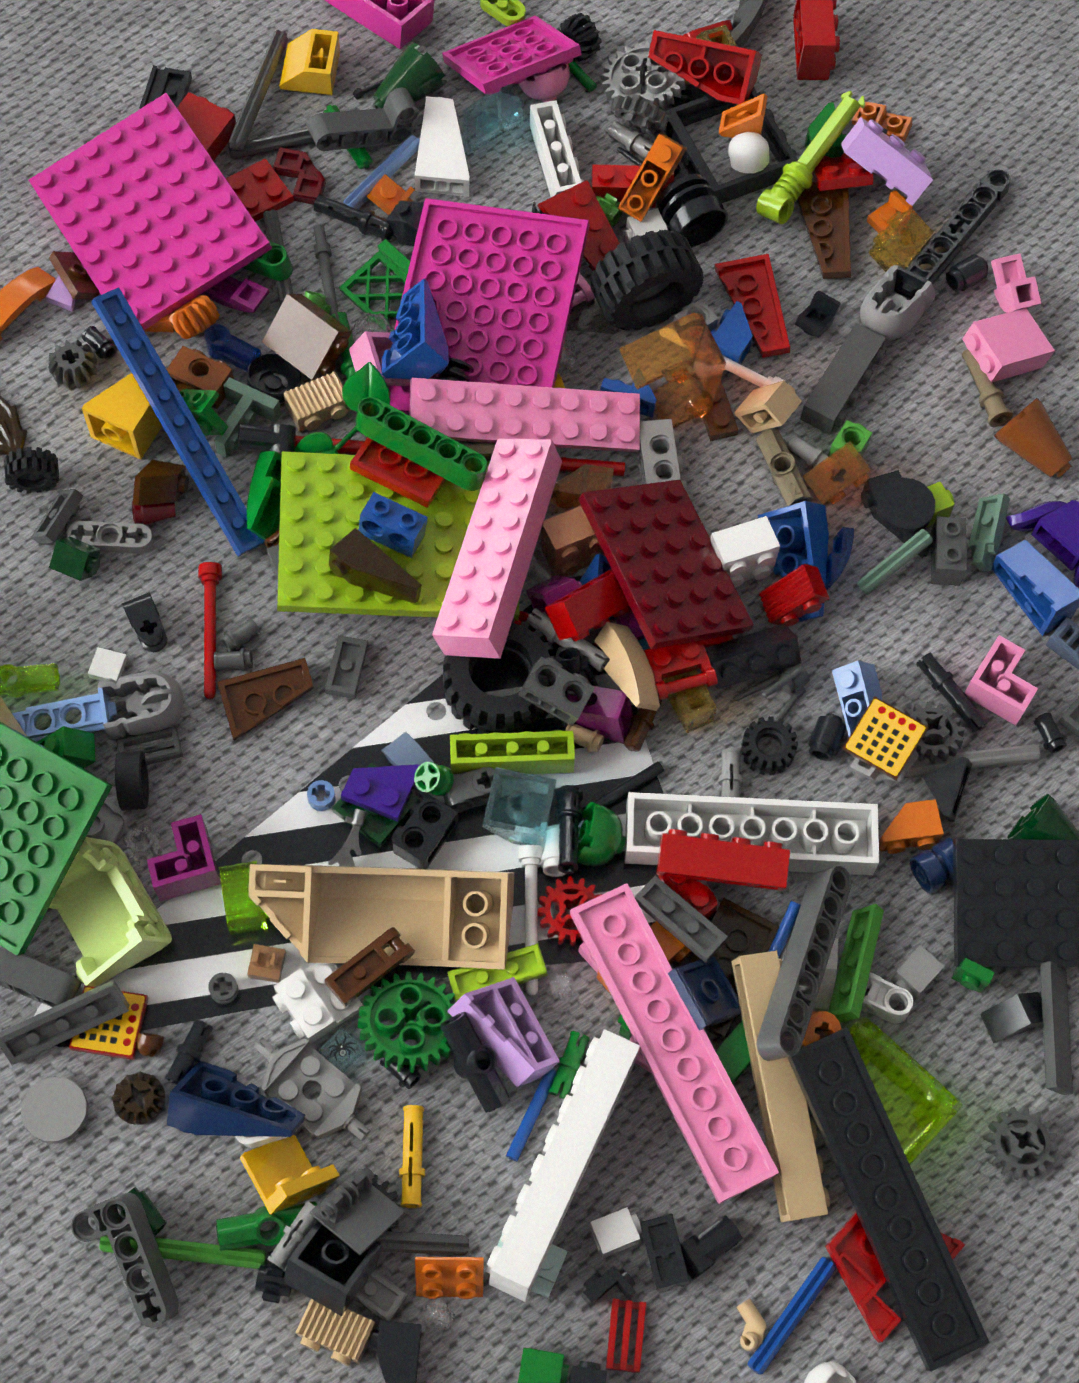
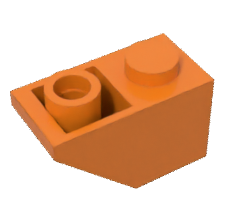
(914, 826)

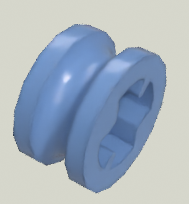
(312, 799)

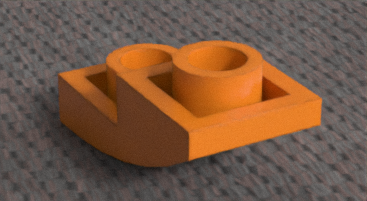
(894, 123)

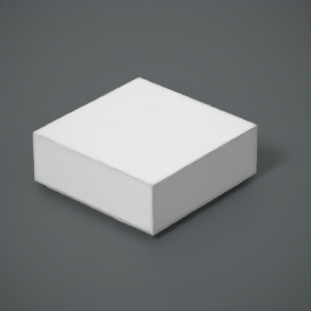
(107, 664)

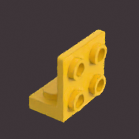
(285, 1174)

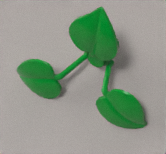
(362, 384)

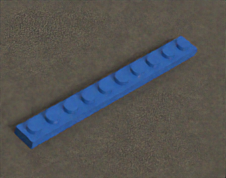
(176, 419)

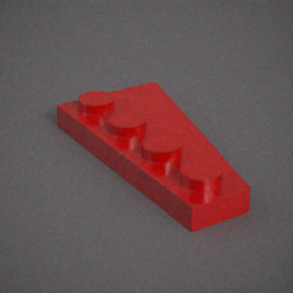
(754, 286)

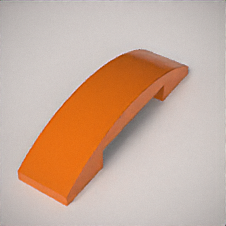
(21, 293)

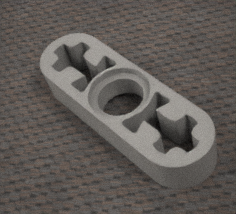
(119, 546)

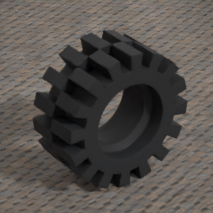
(31, 470)
(769, 729)

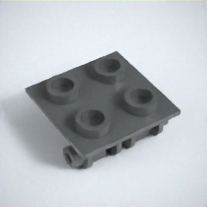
(357, 1211)

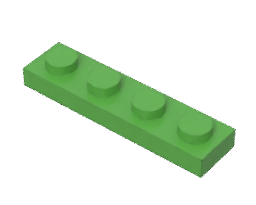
(856, 963)

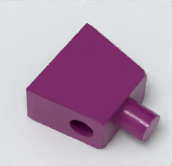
(607, 712)

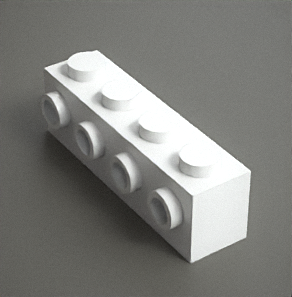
(554, 147)

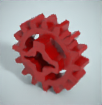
(561, 901)

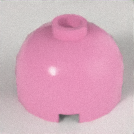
(547, 85)

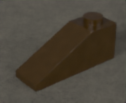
(369, 567)

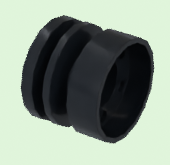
(692, 209)

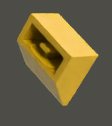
(311, 62)

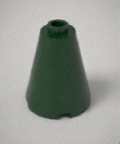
(411, 71)
(1044, 822)

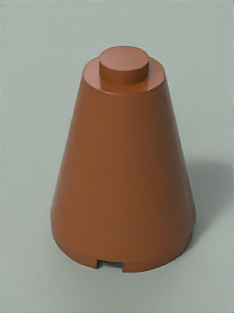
(1036, 440)

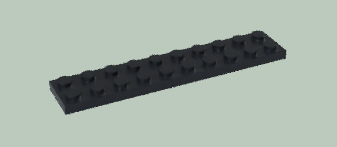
(888, 1200)

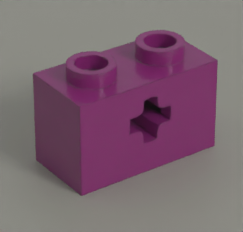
(550, 591)

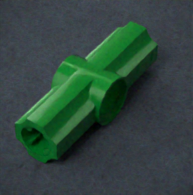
(245, 1228)

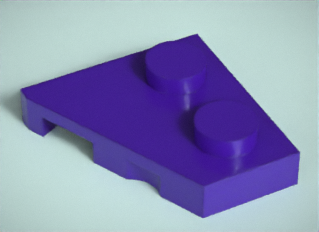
(381, 789)

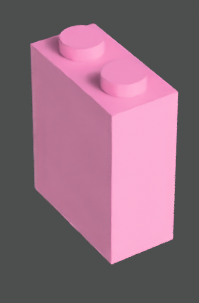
(1008, 344)

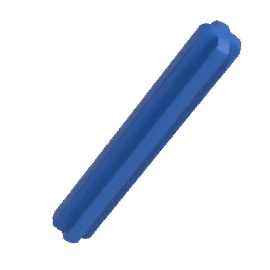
(791, 1315)

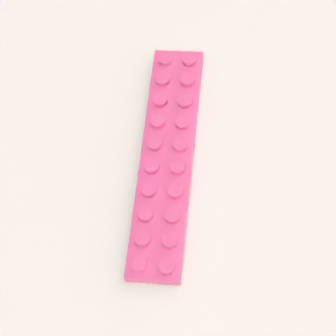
(673, 1046)

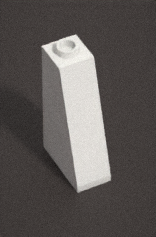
(441, 155)

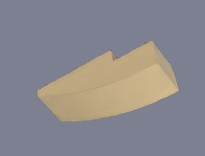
(628, 665)

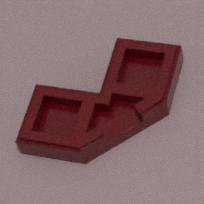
(299, 165)

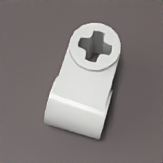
(881, 994)

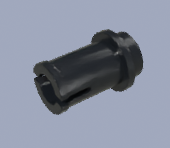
(104, 347)
(1050, 733)
(405, 1077)

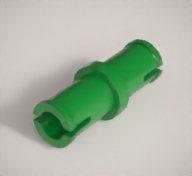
(569, 1064)

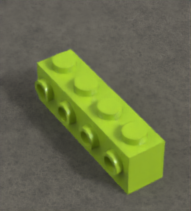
(520, 752)

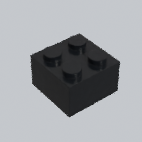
(329, 1268)

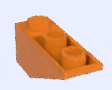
(652, 177)

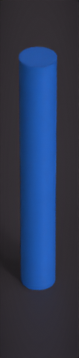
(785, 928)
(531, 1116)

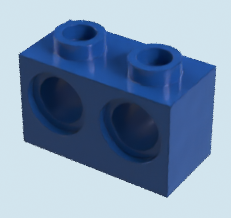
(392, 524)

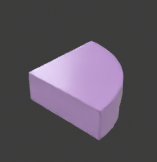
(60, 296)

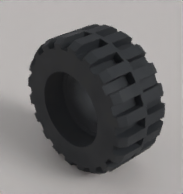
(646, 280)
(494, 712)

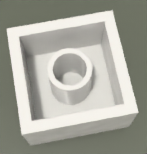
(747, 550)

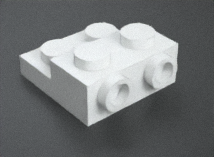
(312, 1003)

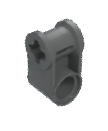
(469, 789)

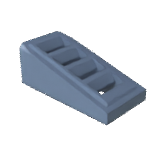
(1064, 648)

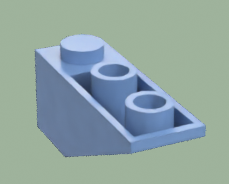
(856, 688)

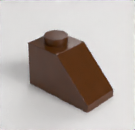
(160, 483)

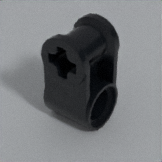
(145, 620)

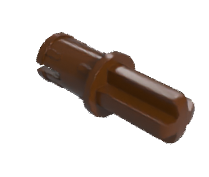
(641, 724)

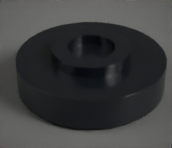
(263, 379)

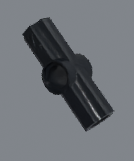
(475, 1062)

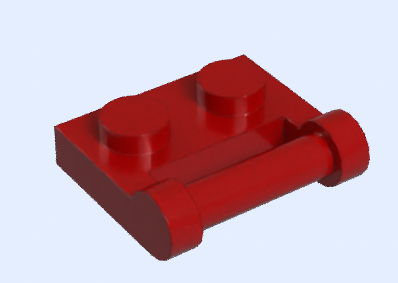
(677, 660)

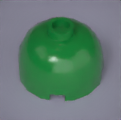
(599, 836)

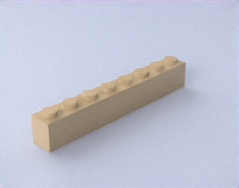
(780, 1099)

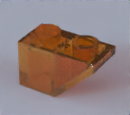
(584, 479)

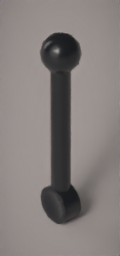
(359, 93)

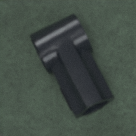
(265, 438)
(704, 1249)

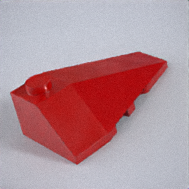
(713, 67)

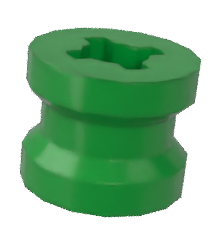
(430, 771)

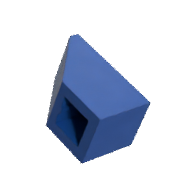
(734, 334)

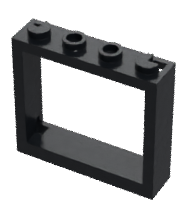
(694, 162)

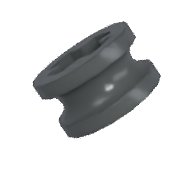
(216, 995)

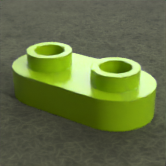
(505, 11)

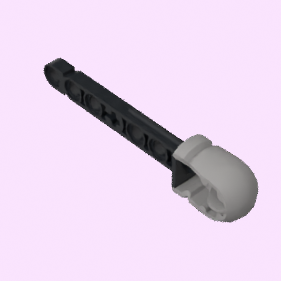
(894, 314)

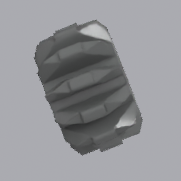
(72, 364)

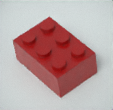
(815, 38)

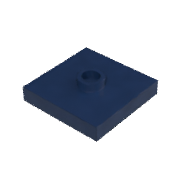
(706, 992)

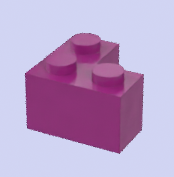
(190, 866)

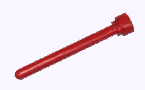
(209, 574)

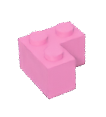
(997, 687)

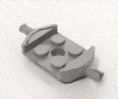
(300, 1065)

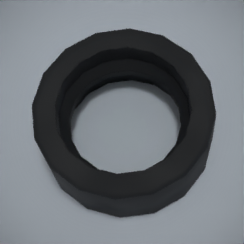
(131, 780)

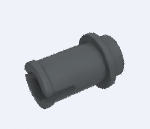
(240, 635)
(233, 660)

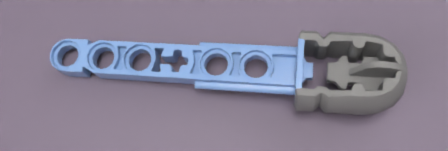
(160, 694)

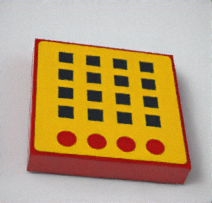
(115, 1036)

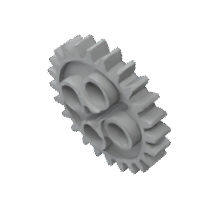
(626, 76)

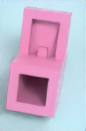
(1013, 288)

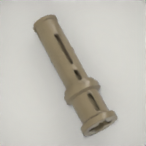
(990, 396)

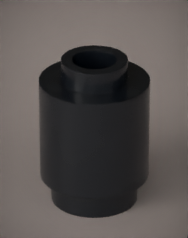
(967, 273)
(827, 737)

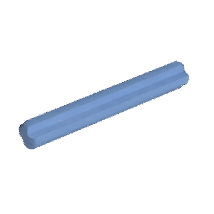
(388, 167)

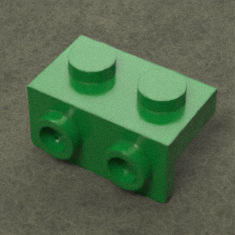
(200, 405)

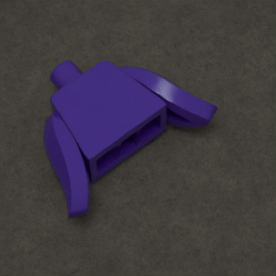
(1055, 527)

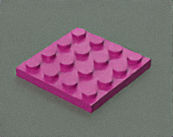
(511, 54)

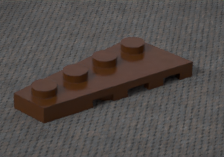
(828, 228)

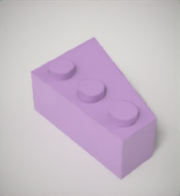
(888, 158)
(509, 1028)

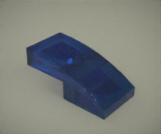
(839, 557)

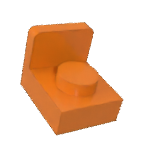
(388, 194)
(879, 218)

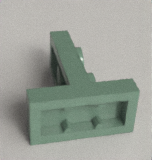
(248, 405)

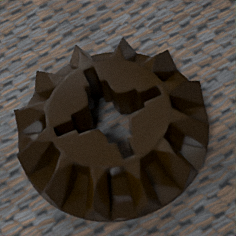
(153, 1101)

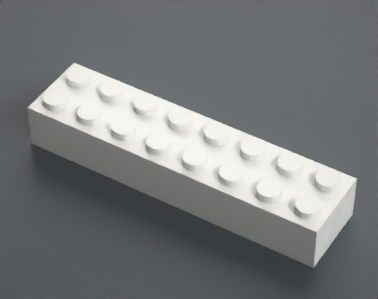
(813, 831)
(560, 1171)

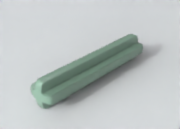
(895, 561)

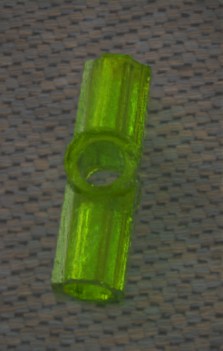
(29, 679)

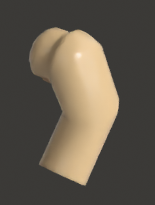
(754, 1328)

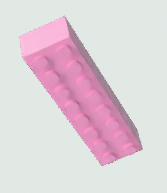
(497, 548)

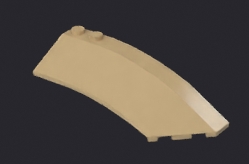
(340, 910)

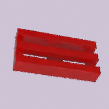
(623, 1366)

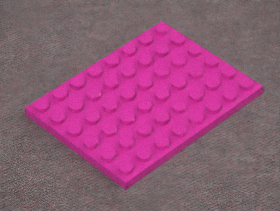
(150, 212)
(498, 288)

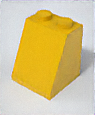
(122, 418)

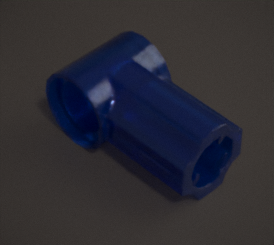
(232, 349)

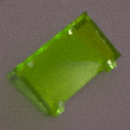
(909, 1093)

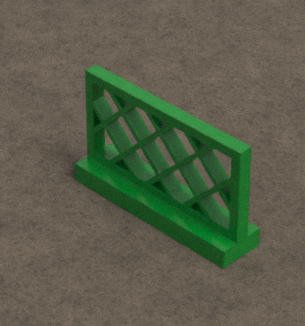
(395, 263)

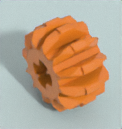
(194, 317)

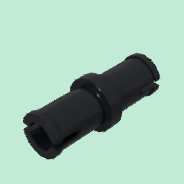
(189, 1051)

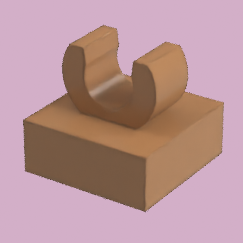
(266, 963)

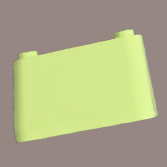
(108, 912)

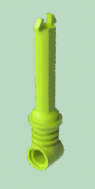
(797, 176)

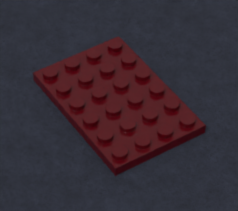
(665, 563)

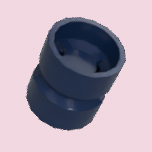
(934, 867)

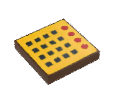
(885, 738)

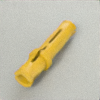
(412, 1157)

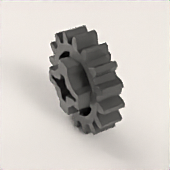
(639, 113)
(940, 725)
(1009, 1137)

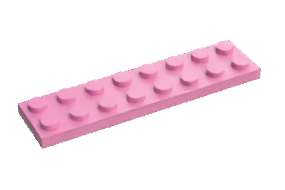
(528, 412)

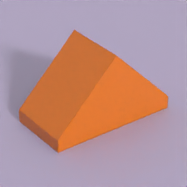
(744, 117)

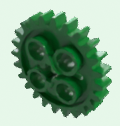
(389, 1005)

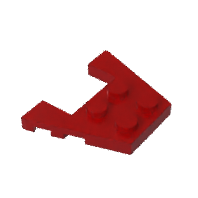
(864, 1276)

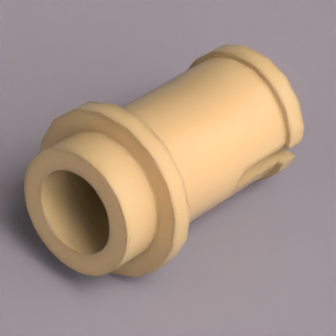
(589, 739)

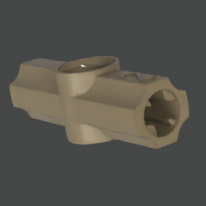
(778, 457)

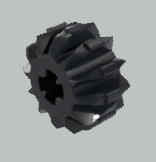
(582, 31)

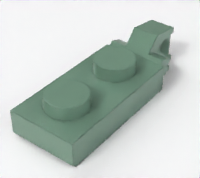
(988, 530)

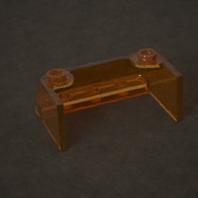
(689, 362)

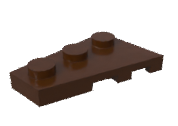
(263, 693)

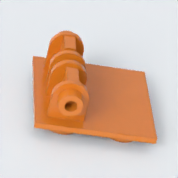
(449, 1277)

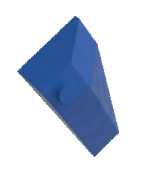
(802, 540)

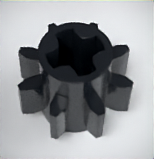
(271, 1282)

